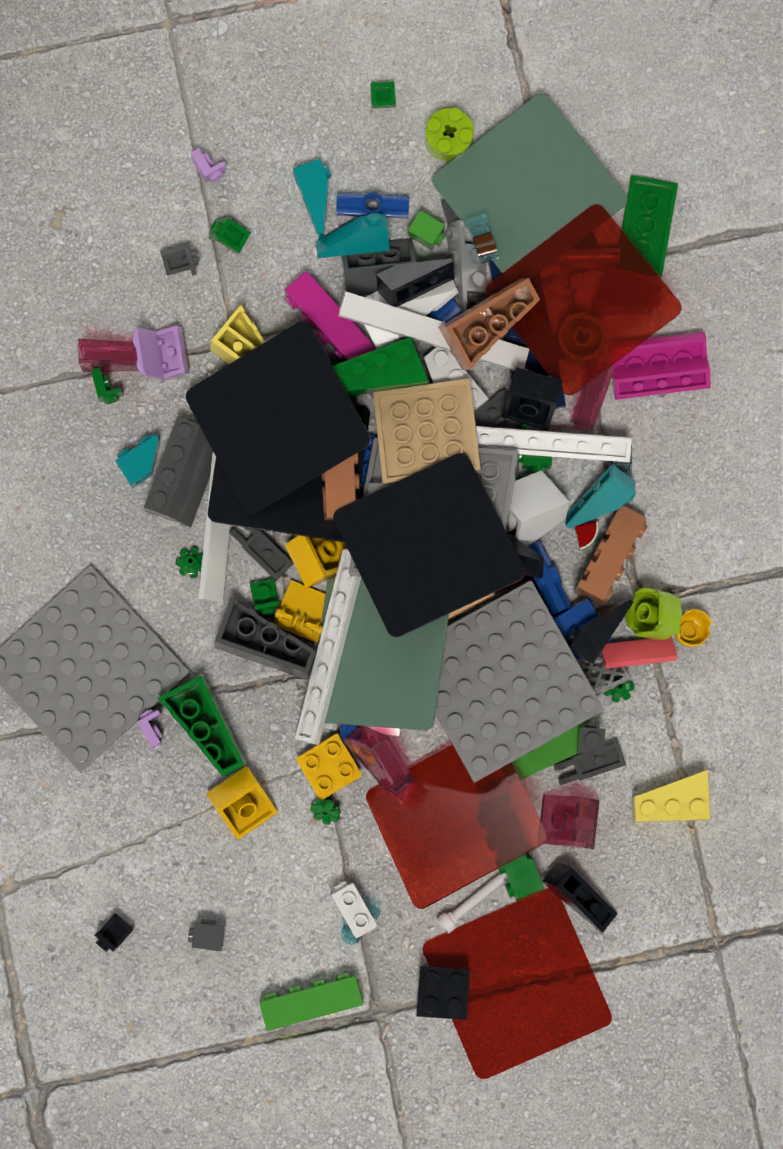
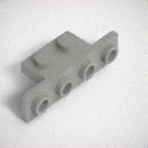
(468, 271)

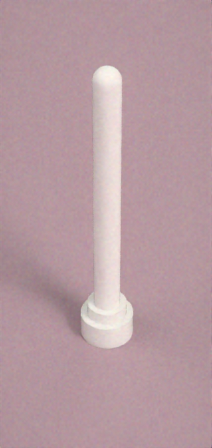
(450, 919)

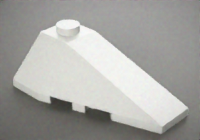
(420, 305)

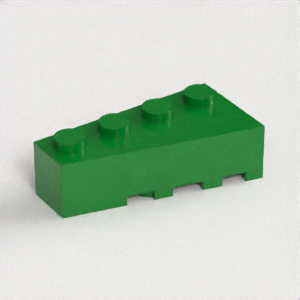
(382, 369)
(205, 723)
(522, 878)

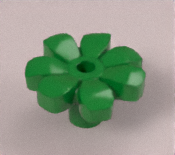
(187, 567)
(619, 692)
(325, 811)

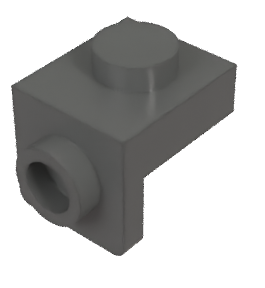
(179, 259)

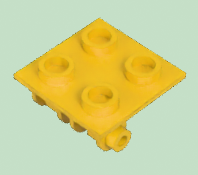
(301, 612)
(328, 767)

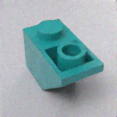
(139, 462)

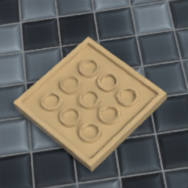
(424, 427)

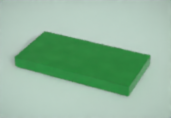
(649, 218)

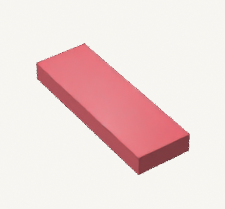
(638, 653)

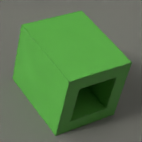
(427, 230)

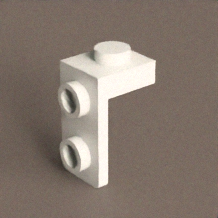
(353, 908)

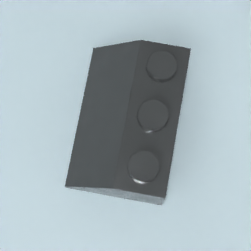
(361, 269)

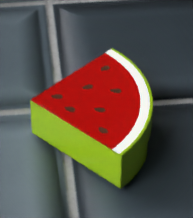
(586, 534)

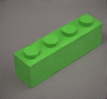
(549, 753)
(310, 1003)

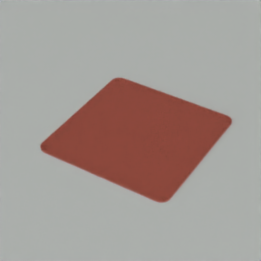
(593, 299)
(452, 829)
(525, 983)

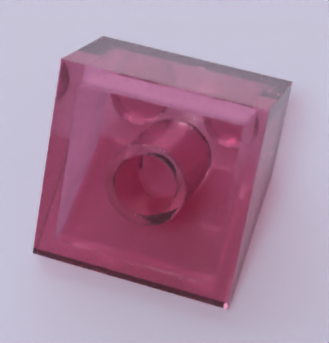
(570, 821)

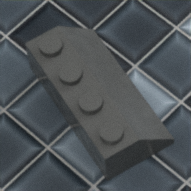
(181, 474)

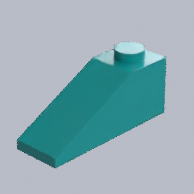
(313, 186)
(360, 236)
(603, 497)

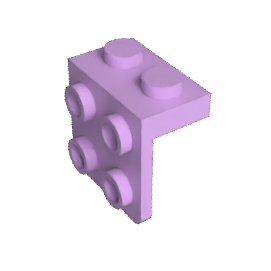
(160, 352)

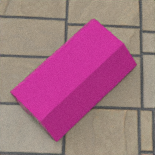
(663, 367)

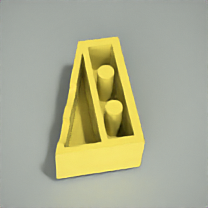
(236, 337)
(674, 802)

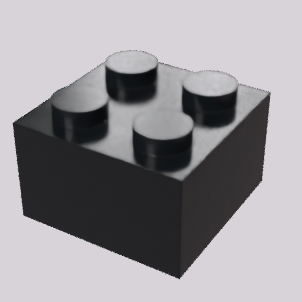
(532, 398)
(442, 992)

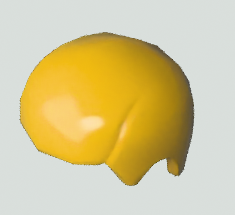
(694, 628)

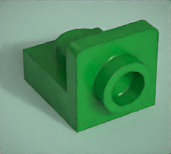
(229, 234)
(101, 384)
(264, 597)

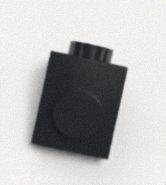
(113, 933)

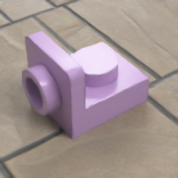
(203, 164)
(151, 732)

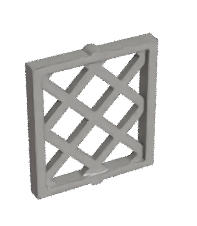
(610, 684)

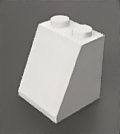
(535, 508)

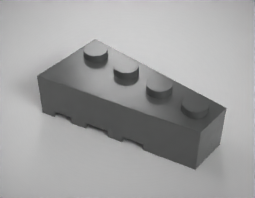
(262, 642)

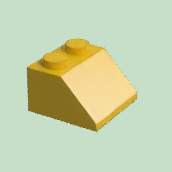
(315, 558)
(241, 803)

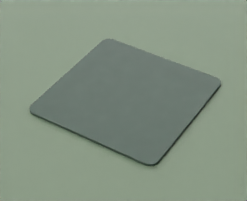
(528, 179)
(384, 676)

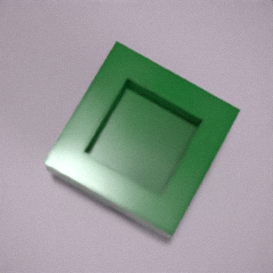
(383, 95)

